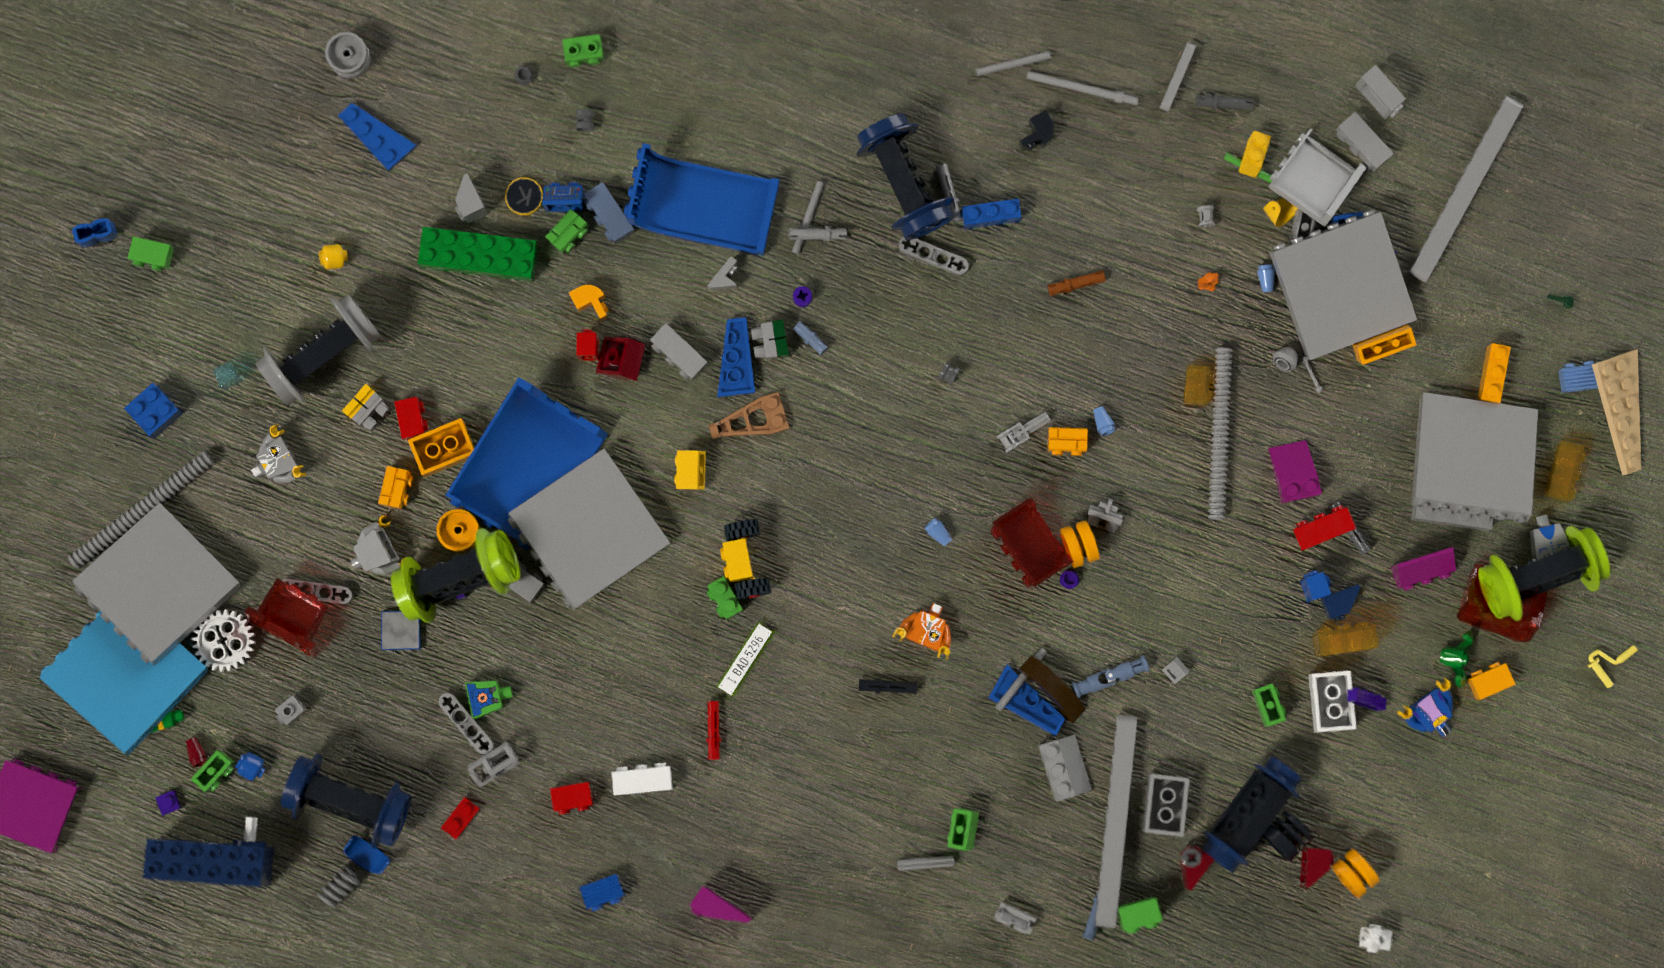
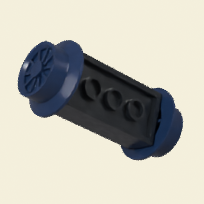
(1251, 813)

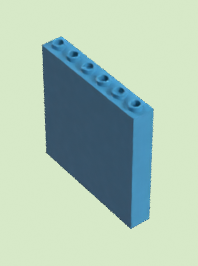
(114, 685)

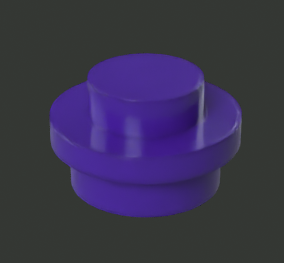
(1069, 579)

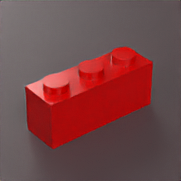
(1324, 527)

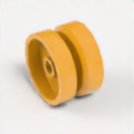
(448, 526)
(1081, 544)
(1355, 873)

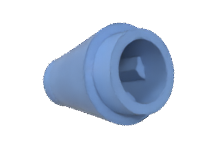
(1266, 277)
(1103, 421)
(938, 531)

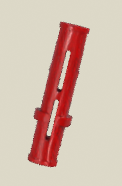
(713, 730)

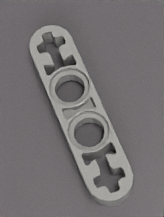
(1177, 77)
(934, 253)
(316, 588)
(464, 725)

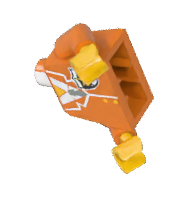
(927, 630)

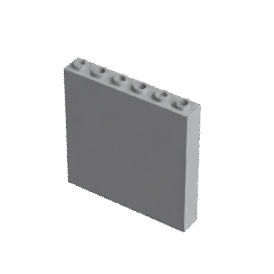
(1342, 284)
(1475, 457)
(587, 529)
(155, 584)

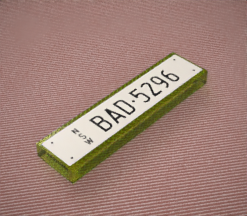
(745, 659)

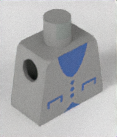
(1547, 538)

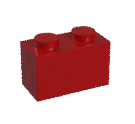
(587, 345)
(410, 417)
(571, 797)

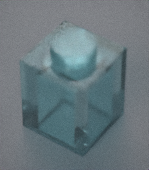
(227, 375)

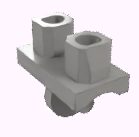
(1113, 519)

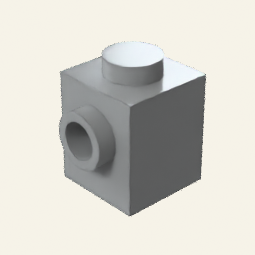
(290, 711)

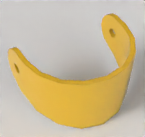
(1280, 211)

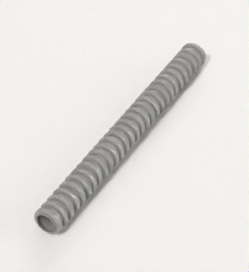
(1220, 433)
(140, 510)

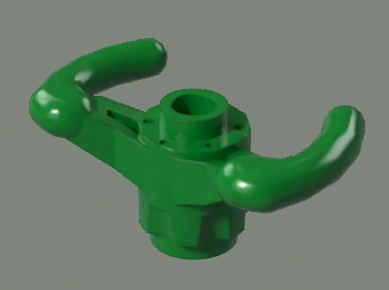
(1457, 658)

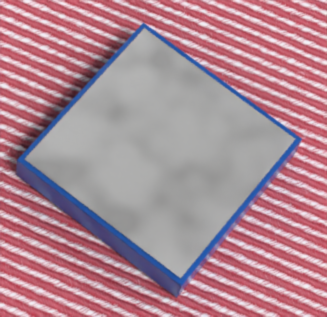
(399, 632)

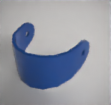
(365, 856)

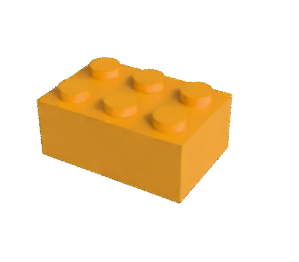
(442, 447)

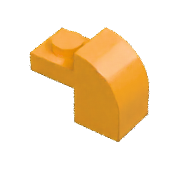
(587, 296)

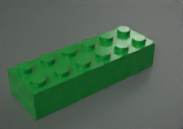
(477, 254)

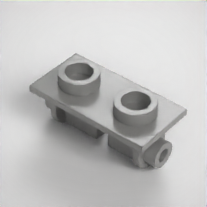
(1008, 914)

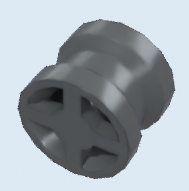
(948, 373)

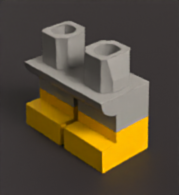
(372, 402)

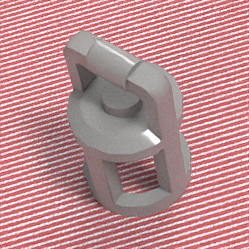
(489, 767)

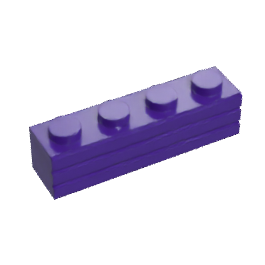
(1366, 699)

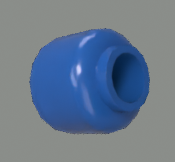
(250, 766)

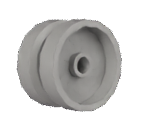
(338, 49)

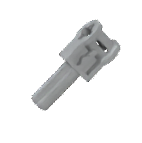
(1020, 433)

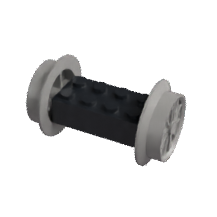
(313, 355)

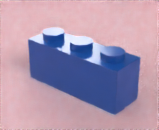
(991, 213)

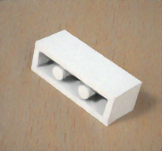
(642, 779)

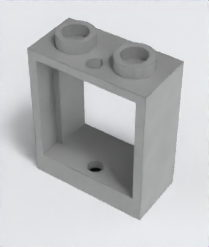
(1381, 92)

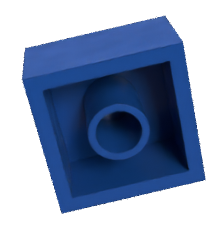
(153, 410)

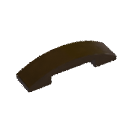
(1054, 687)

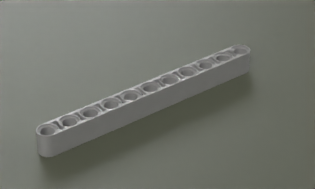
(1465, 189)
(1115, 821)

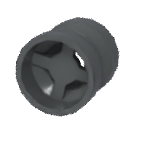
(584, 120)

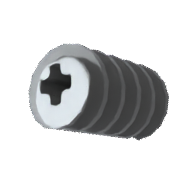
(339, 887)

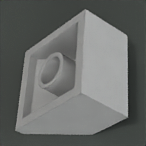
(469, 202)

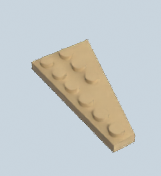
(1619, 394)

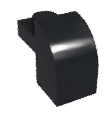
(1043, 131)

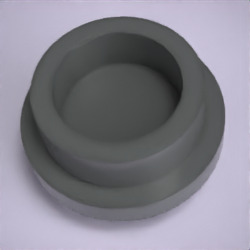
(523, 75)

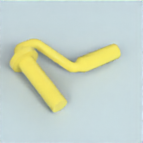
(1598, 669)

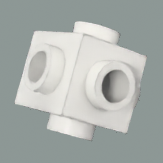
(1375, 938)

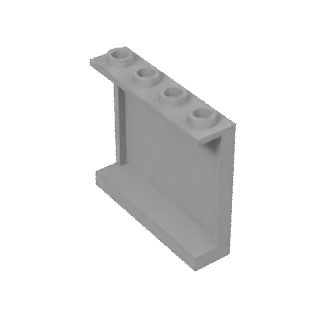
(1314, 179)

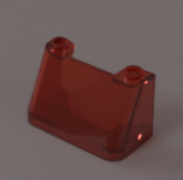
(1477, 613)

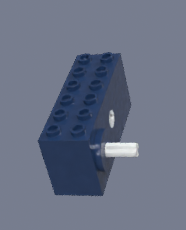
(239, 864)

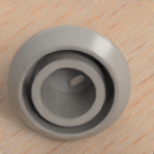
(1286, 359)

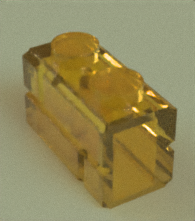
(1197, 386)

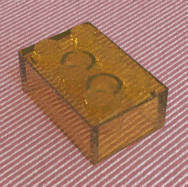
(1345, 639)

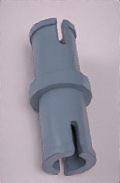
(810, 337)

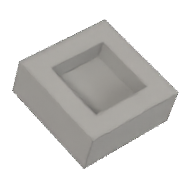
(1175, 670)

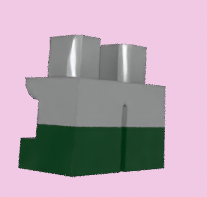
(774, 340)

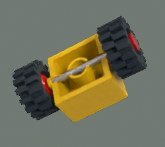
(738, 560)

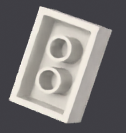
(1330, 702)

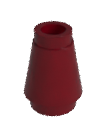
(196, 754)

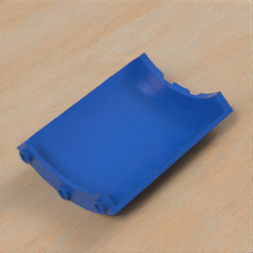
(521, 454)

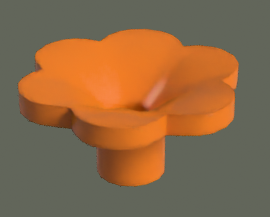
(1208, 281)

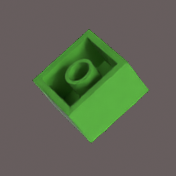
(1139, 914)

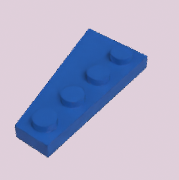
(380, 139)
(736, 365)
(1027, 703)

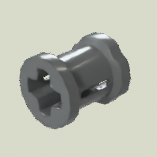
(1197, 857)

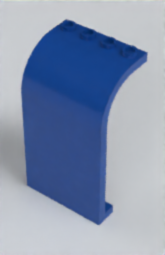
(701, 203)

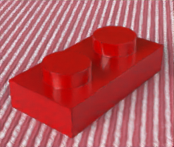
(460, 818)

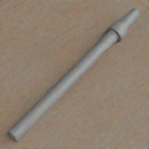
(1118, 96)

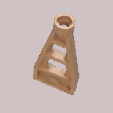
(774, 415)

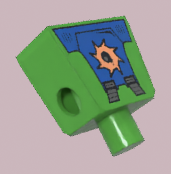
(486, 697)

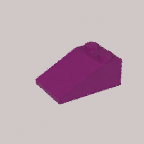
(1294, 472)
(714, 906)

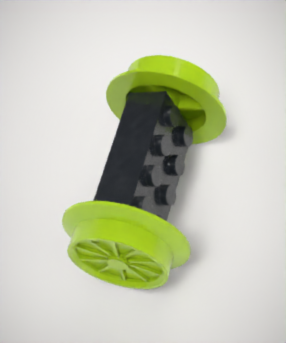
(1580, 560)
(421, 589)

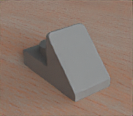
(721, 279)

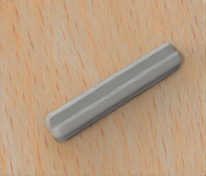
(924, 863)

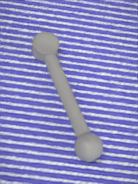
(1319, 389)

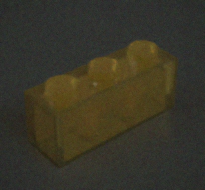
(1565, 472)

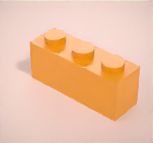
(1384, 344)
(1493, 373)

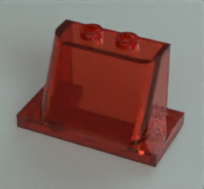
(290, 616)

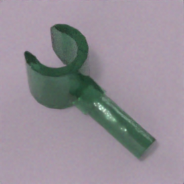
(1568, 301)

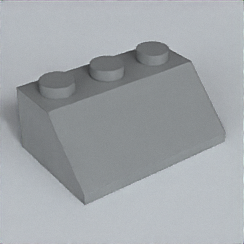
(1064, 768)

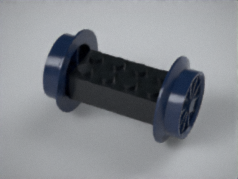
(920, 210)
(313, 789)

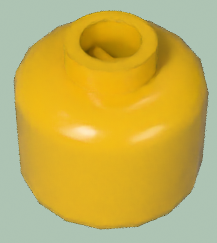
(332, 256)

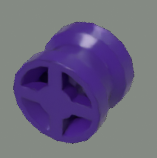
(802, 300)

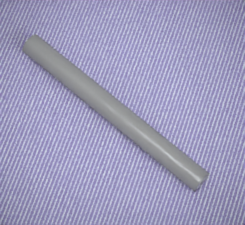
(1013, 63)
(809, 214)
(1017, 684)

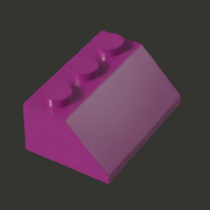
(1424, 569)

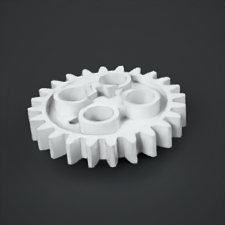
(239, 632)

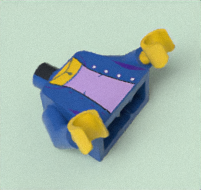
(1431, 710)

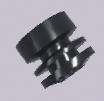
(1287, 835)

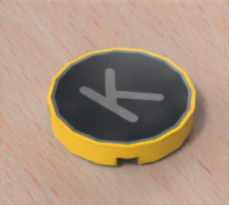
(524, 196)

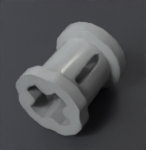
(1206, 216)

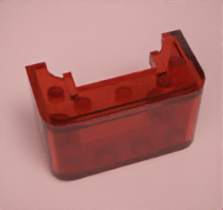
(1030, 544)

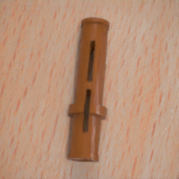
(1068, 285)

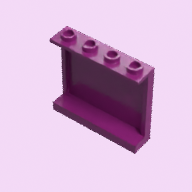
(34, 804)

